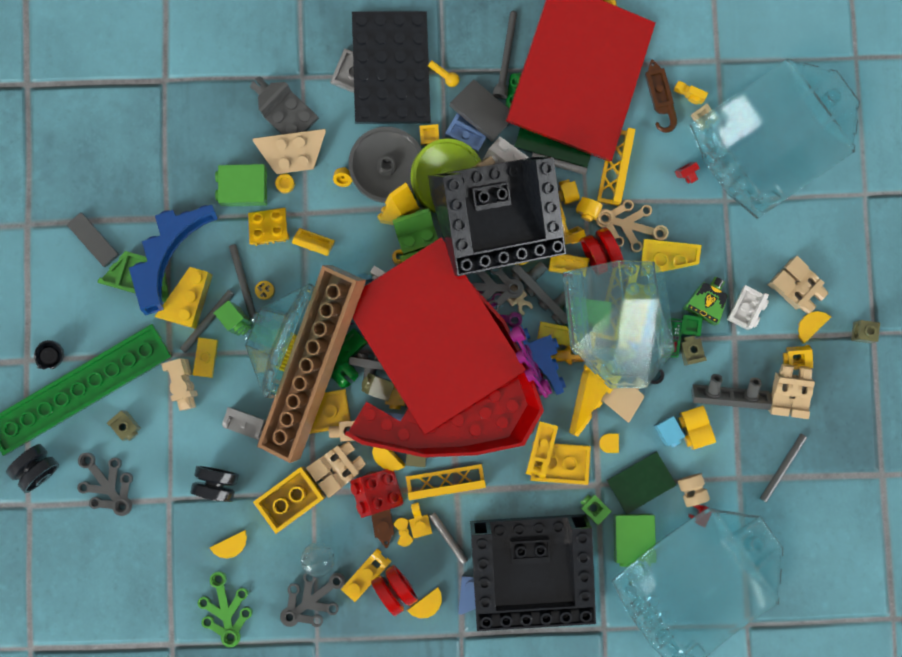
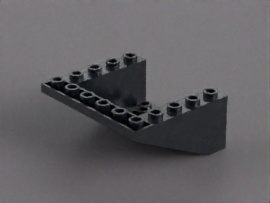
(499, 214)
(533, 572)

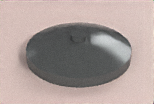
(382, 162)

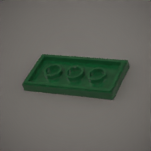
(542, 145)

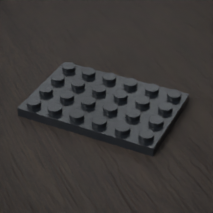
(391, 67)

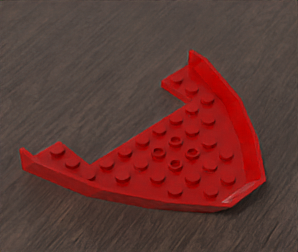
(490, 425)

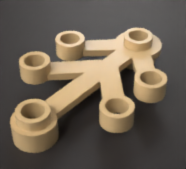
(628, 224)

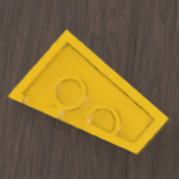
(670, 254)

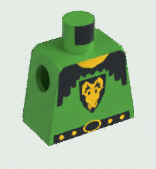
(708, 301)

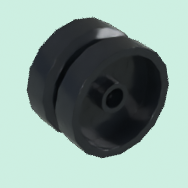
(32, 468)
(214, 483)

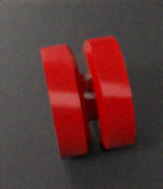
(601, 248)
(394, 591)

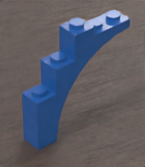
(173, 230)
(541, 352)

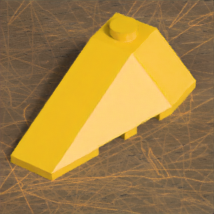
(398, 203)
(588, 398)

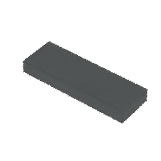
(92, 239)

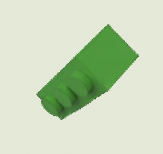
(233, 318)

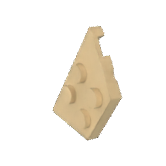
(291, 151)

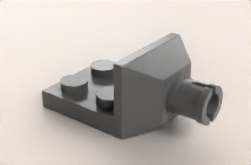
(283, 107)

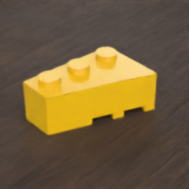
(187, 299)

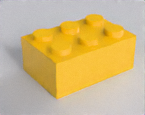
(289, 499)

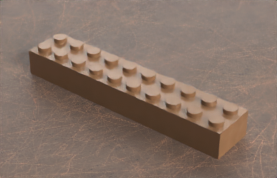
(311, 363)

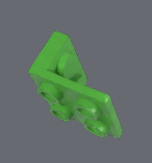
(415, 231)

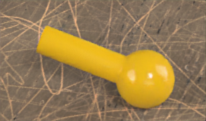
(451, 79)

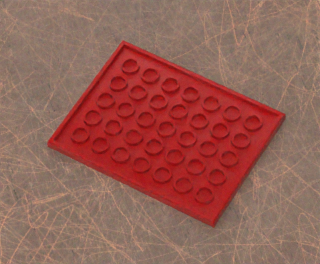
(581, 74)
(434, 337)

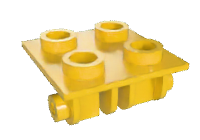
(267, 226)

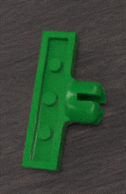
(351, 346)

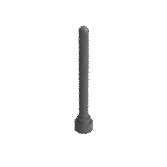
(501, 90)

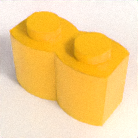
(696, 427)

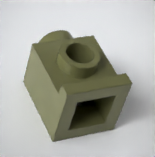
(687, 355)
(131, 425)

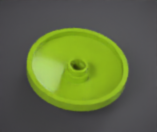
(437, 158)

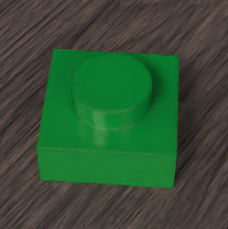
(692, 325)

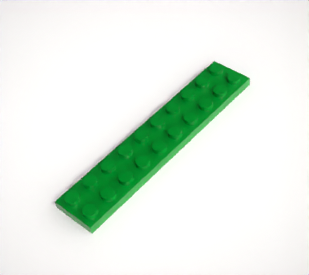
(81, 388)

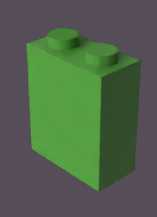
(241, 185)
(632, 536)

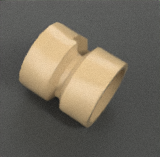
(693, 490)

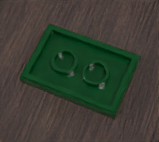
(641, 482)

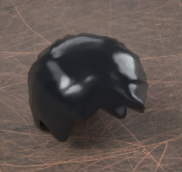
(48, 354)

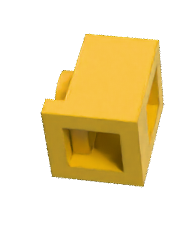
(805, 358)

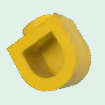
(568, 192)
(588, 209)
(395, 400)

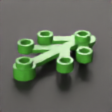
(225, 612)

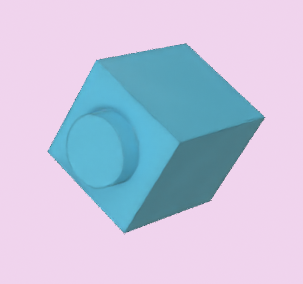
(669, 432)

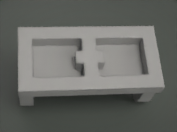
(243, 423)

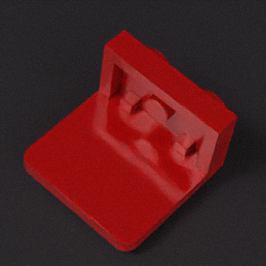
(376, 492)

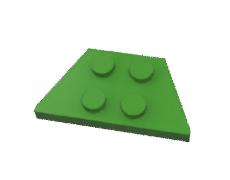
(120, 277)

